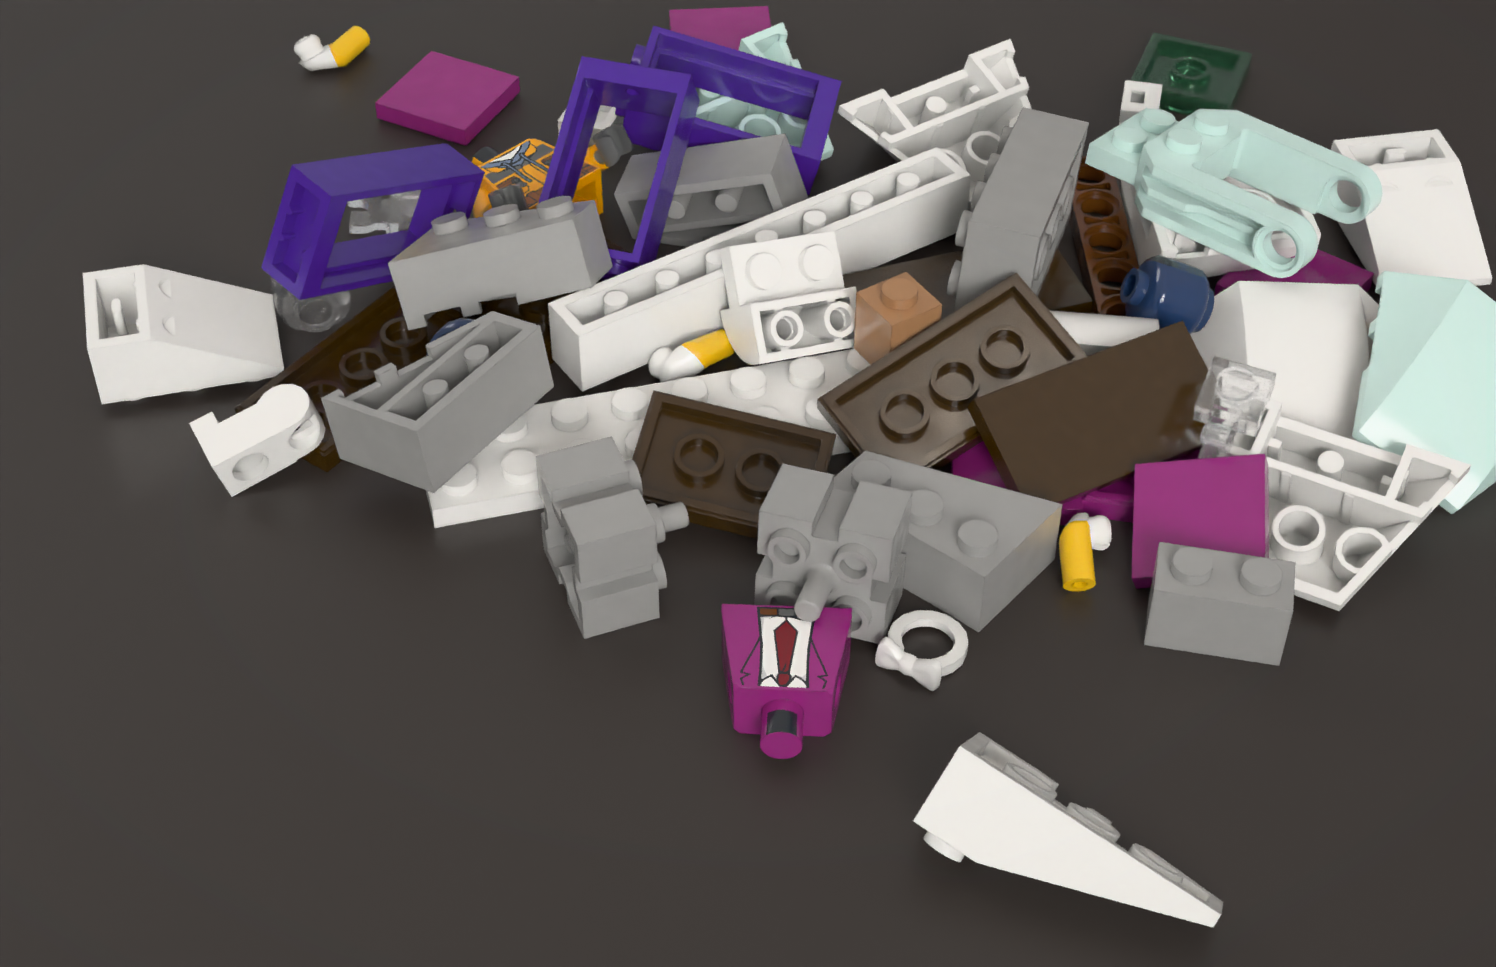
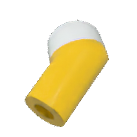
(334, 55)
(690, 356)
(1076, 547)

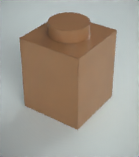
(892, 315)

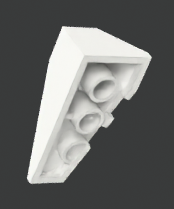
(1009, 819)

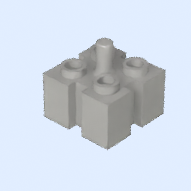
(603, 535)
(833, 549)

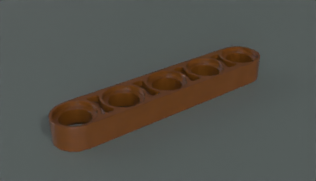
(1105, 231)

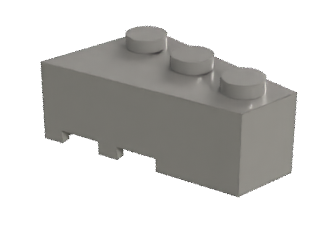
(715, 188)
(501, 257)
(446, 406)
(966, 539)

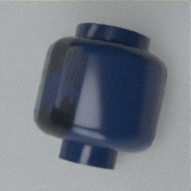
(1168, 292)

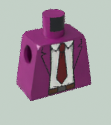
(784, 672)

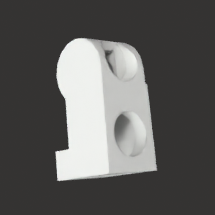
(260, 437)

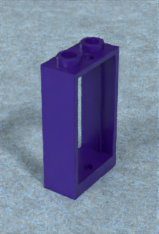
(741, 78)
(633, 89)
(314, 200)

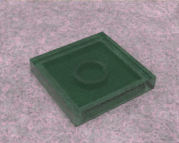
(1193, 73)

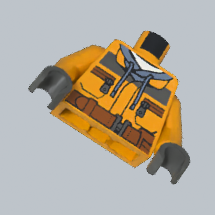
(521, 171)

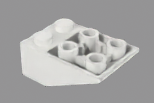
(1424, 209)
(175, 333)

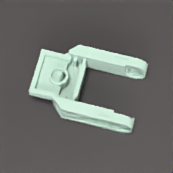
(1182, 186)

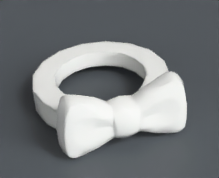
(927, 672)

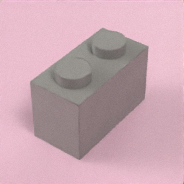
(1220, 603)

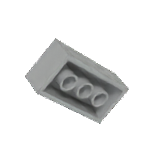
(1019, 206)

